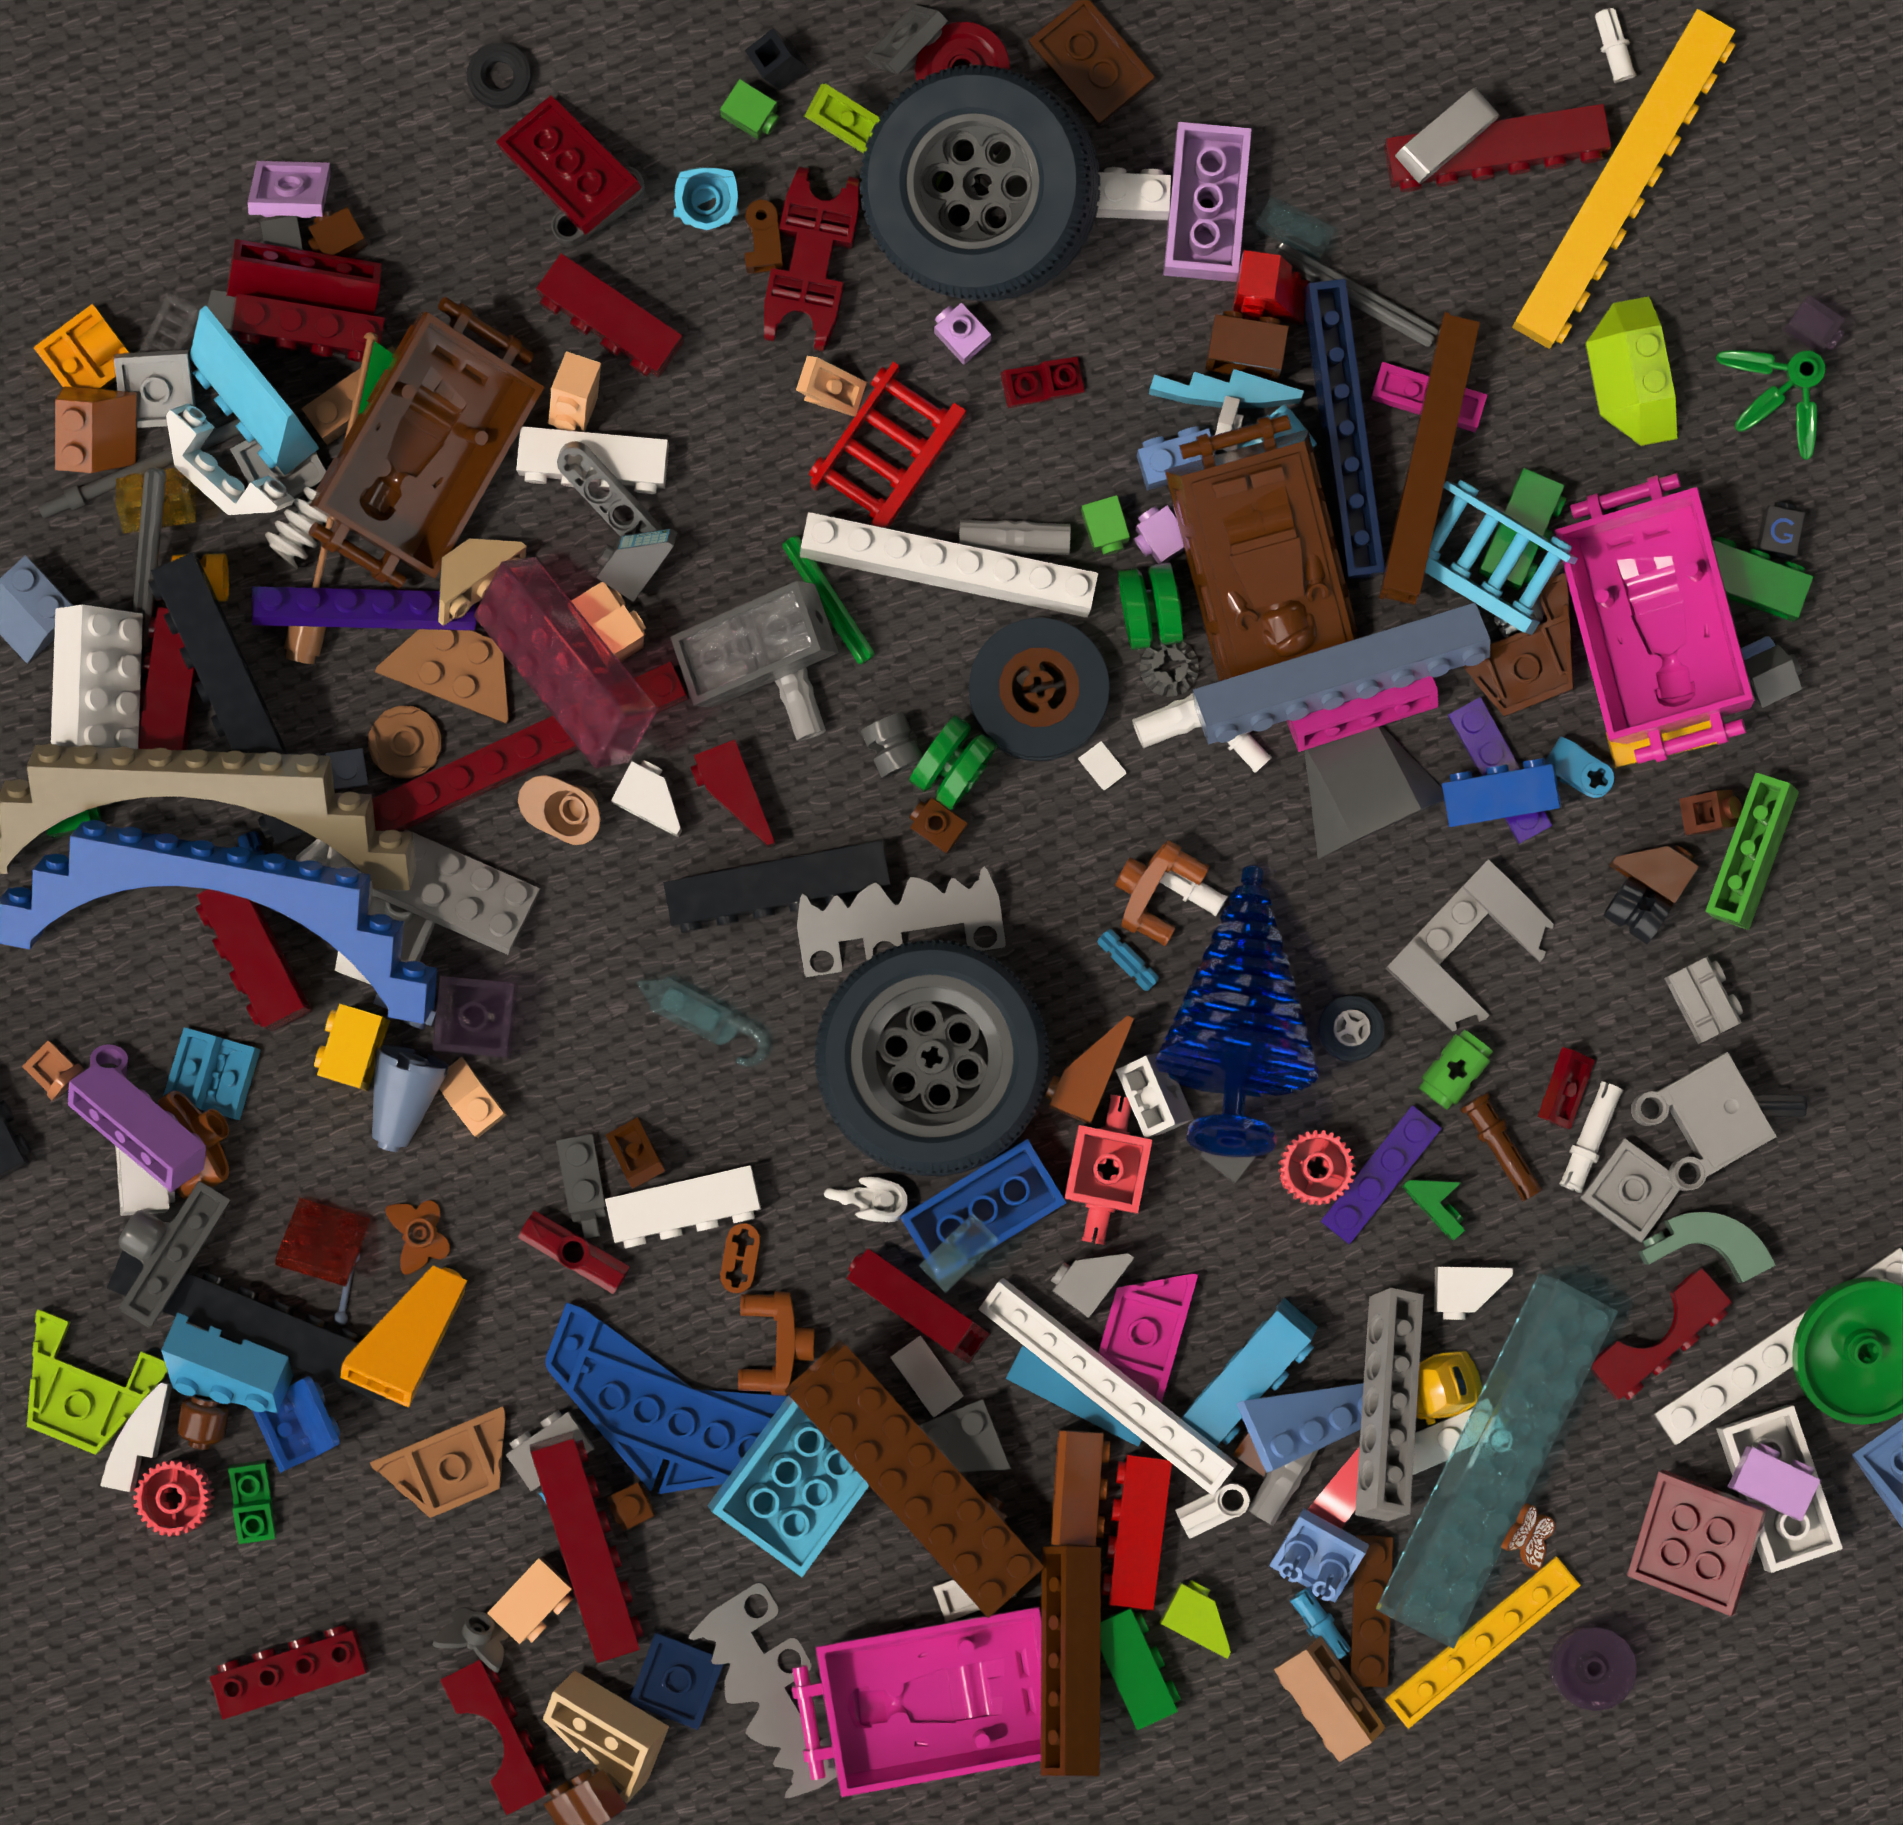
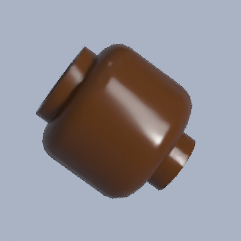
(202, 1421)

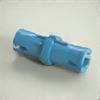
(1319, 1622)

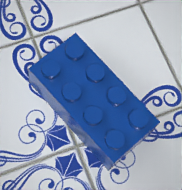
(1002, 1194)

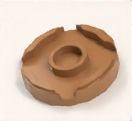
(411, 754)

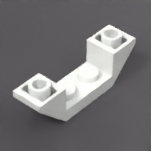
(187, 434)

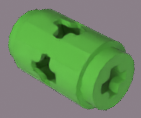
(1436, 1080)

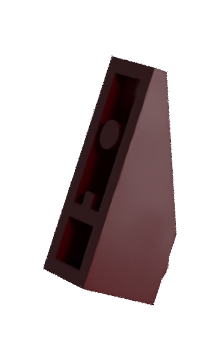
(729, 783)

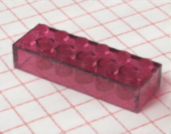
(565, 662)

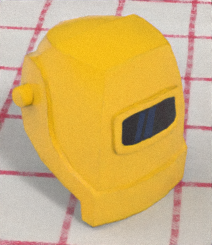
(1447, 1386)

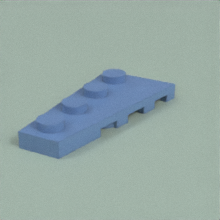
(1301, 1422)

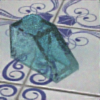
(959, 1252)

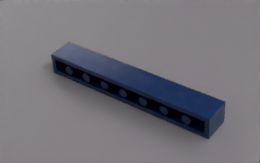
(1343, 429)

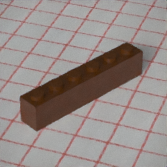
(1070, 1661)

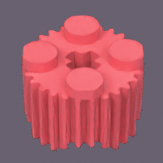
(1335, 1159)
(159, 1512)

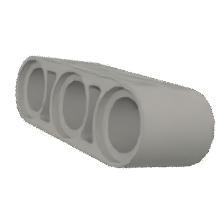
(1447, 135)

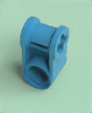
(1573, 765)

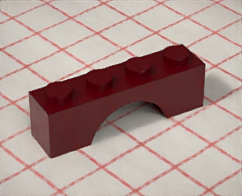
(1695, 1304)
(519, 1778)

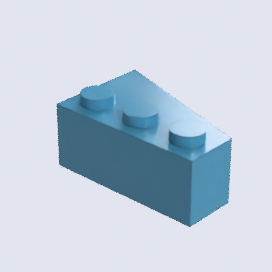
(224, 1370)

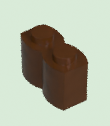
(586, 1802)

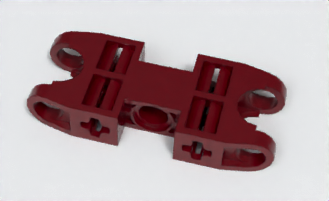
(817, 229)

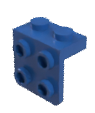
(300, 1427)

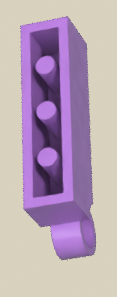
(135, 1121)

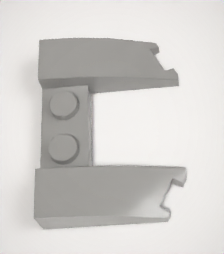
(1419, 962)

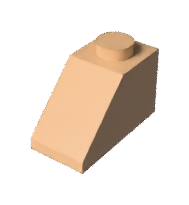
(471, 1098)

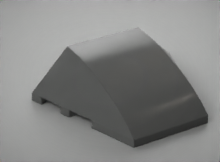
(1364, 787)

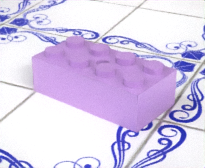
(1212, 167)

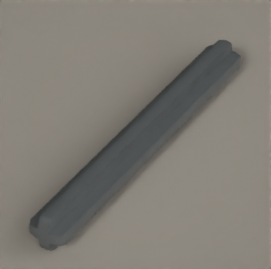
(1361, 297)
(148, 546)

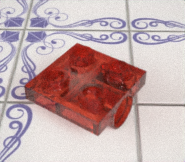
(322, 1242)

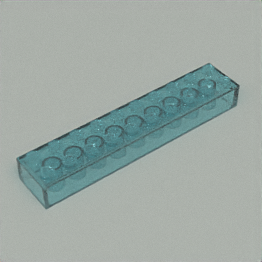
(1496, 1460)

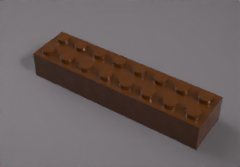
(914, 1478)

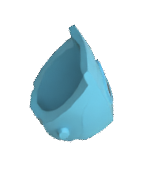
(701, 185)

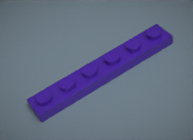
(352, 608)

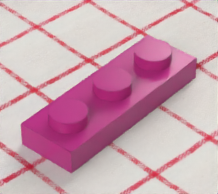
(1406, 391)

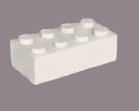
(96, 677)
(1782, 1538)

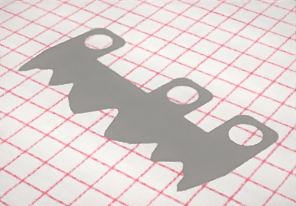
(879, 919)
(760, 1680)

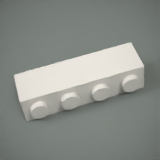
(630, 459)
(682, 1205)

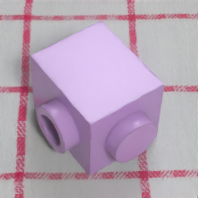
(961, 332)
(1159, 534)

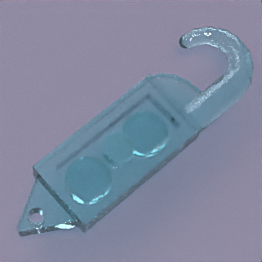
(703, 1016)

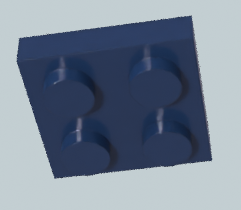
(676, 1681)

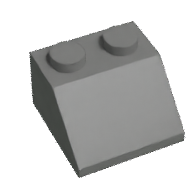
(1089, 1280)

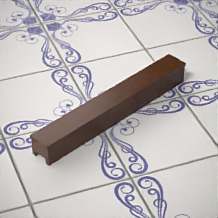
(1429, 459)

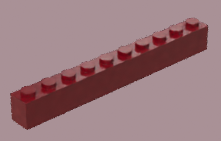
(500, 762)

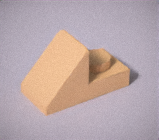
(830, 386)

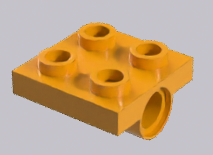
(82, 351)

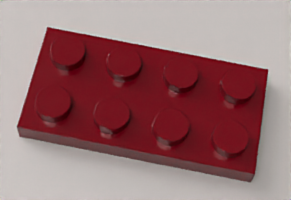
(568, 164)

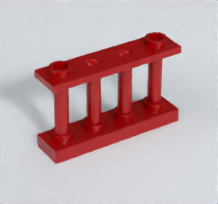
(923, 450)

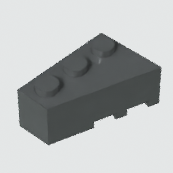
(967, 1438)

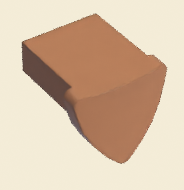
(52, 1070)

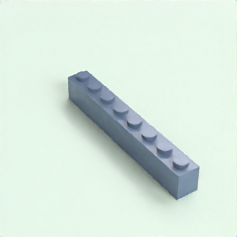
(1342, 674)

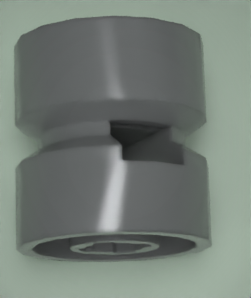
(892, 745)

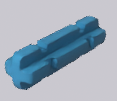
(1128, 960)

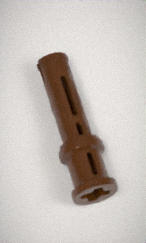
(1493, 1132)

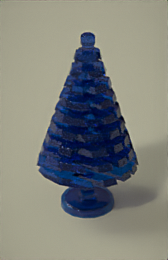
(1240, 1026)

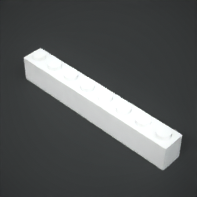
(948, 565)

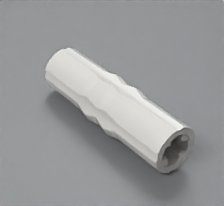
(1167, 722)

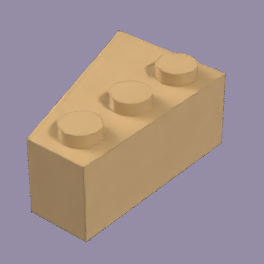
(607, 1731)

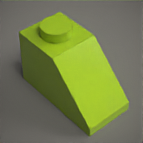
(1196, 1617)

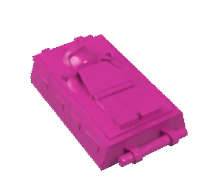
(1656, 618)
(926, 1702)

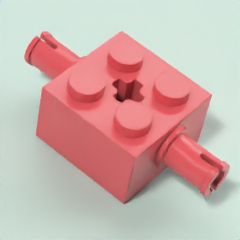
(1121, 1191)

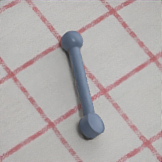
(341, 1317)

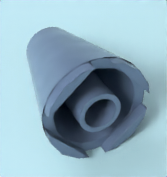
(402, 1093)

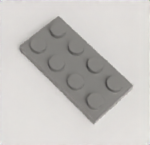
(465, 895)

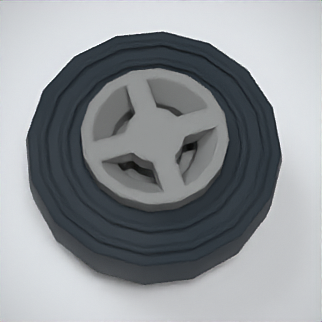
(1362, 1022)

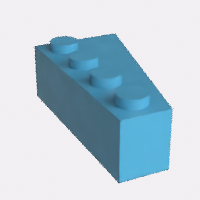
(1251, 1373)

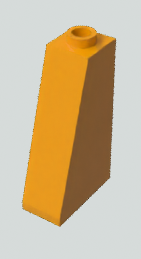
(405, 1341)

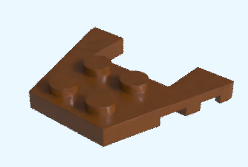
(1529, 666)

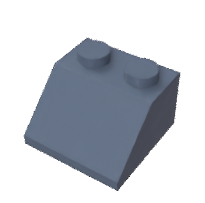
(28, 608)

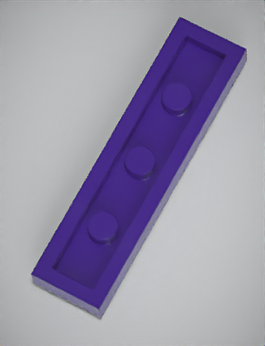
(1489, 750)
(1380, 1174)

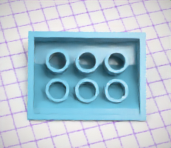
(248, 396)
(789, 1490)

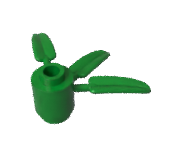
(1773, 397)

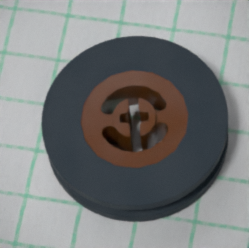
(1027, 647)

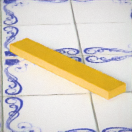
(1482, 1642)

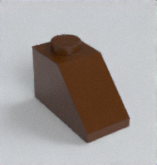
(1659, 870)

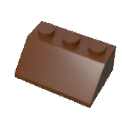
(1078, 1488)

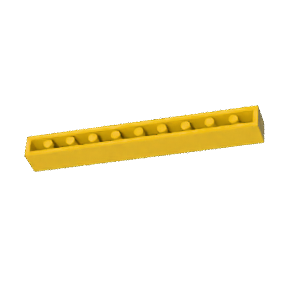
(1624, 178)

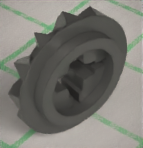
(1159, 681)

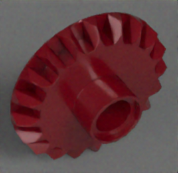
(961, 44)

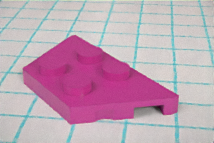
(1146, 1330)

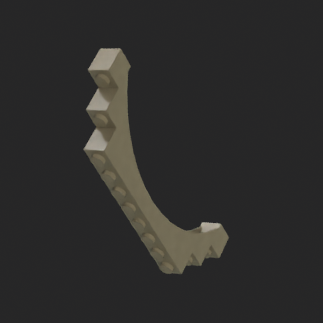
(276, 784)

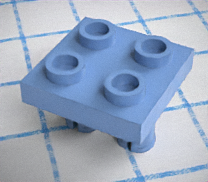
(1319, 1555)

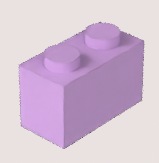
(1775, 1482)

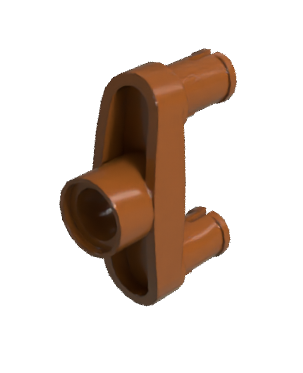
(1141, 881)
(211, 1128)
(791, 1343)

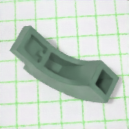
(1729, 1237)

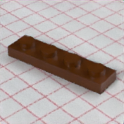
(1369, 1626)

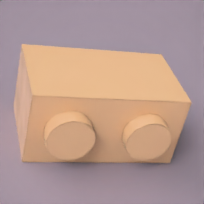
(574, 393)
(531, 1600)

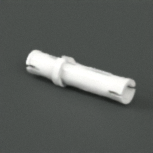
(1593, 1131)

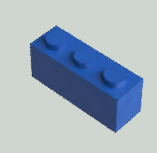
(1501, 793)

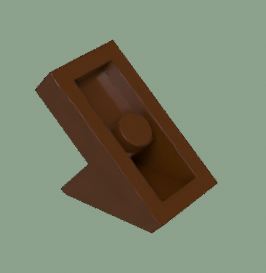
(635, 1153)

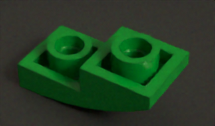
(252, 1502)

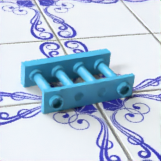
(1489, 592)

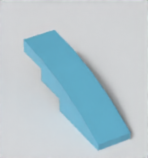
(1209, 391)

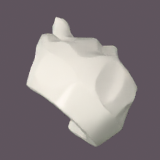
(877, 1203)

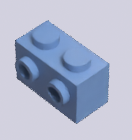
(1162, 455)

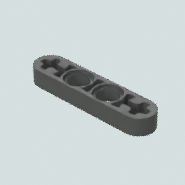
(605, 503)

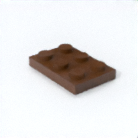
(1091, 60)

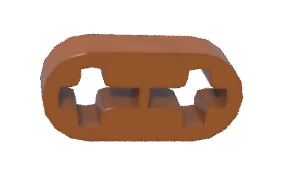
(749, 1259)

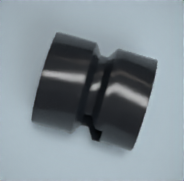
(1637, 910)

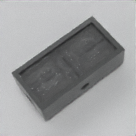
(754, 644)

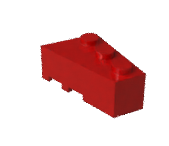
(1269, 288)

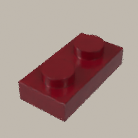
(1566, 1088)

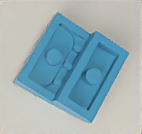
(213, 1072)

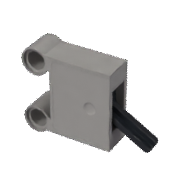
(1717, 1116)

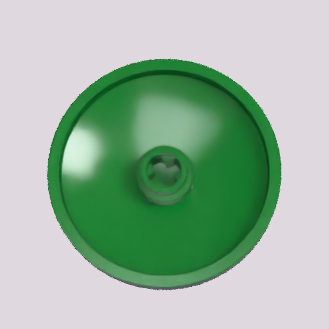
(1852, 1351)

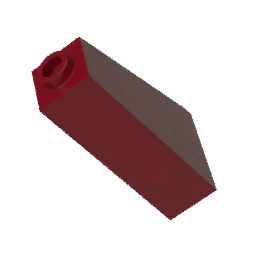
(917, 1305)

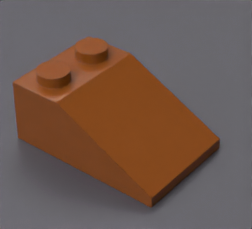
(1085, 1079)

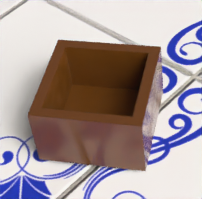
(1246, 345)

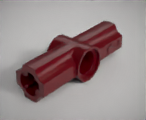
(553, 1238)

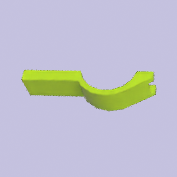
(844, 118)

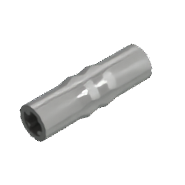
(1016, 537)
(801, 705)
(1279, 1488)

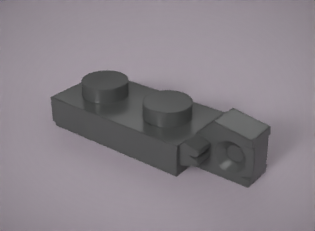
(582, 1182)

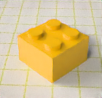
(351, 1046)

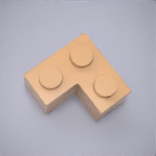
(611, 620)

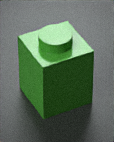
(750, 110)
(1105, 525)

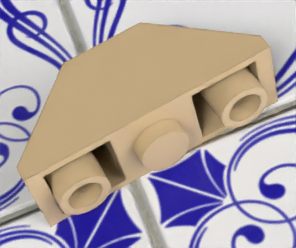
(469, 571)

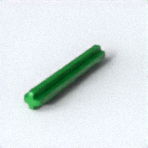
(830, 601)

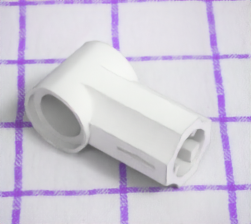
(1209, 1510)

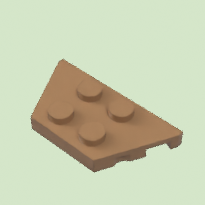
(453, 667)
(449, 1465)

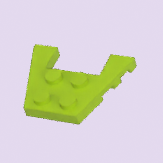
(77, 1403)

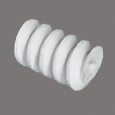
(296, 532)

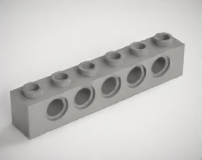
(1389, 1405)

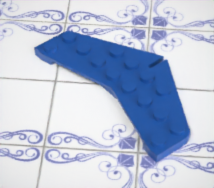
(650, 1410)

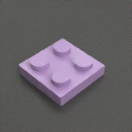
(289, 189)

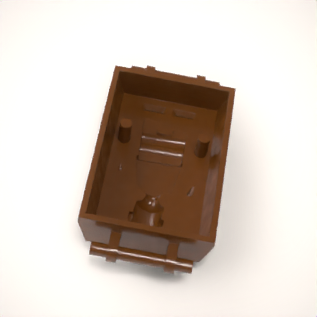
(425, 445)
(1260, 547)

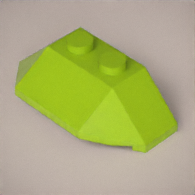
(1633, 372)

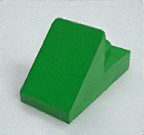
(1428, 1197)

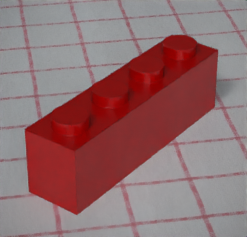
(1139, 1532)

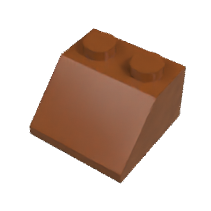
(95, 429)

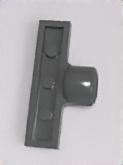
(167, 1250)

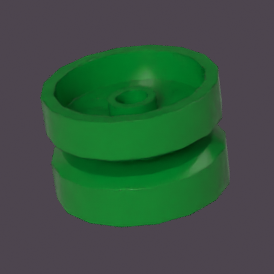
(1148, 606)
(957, 766)

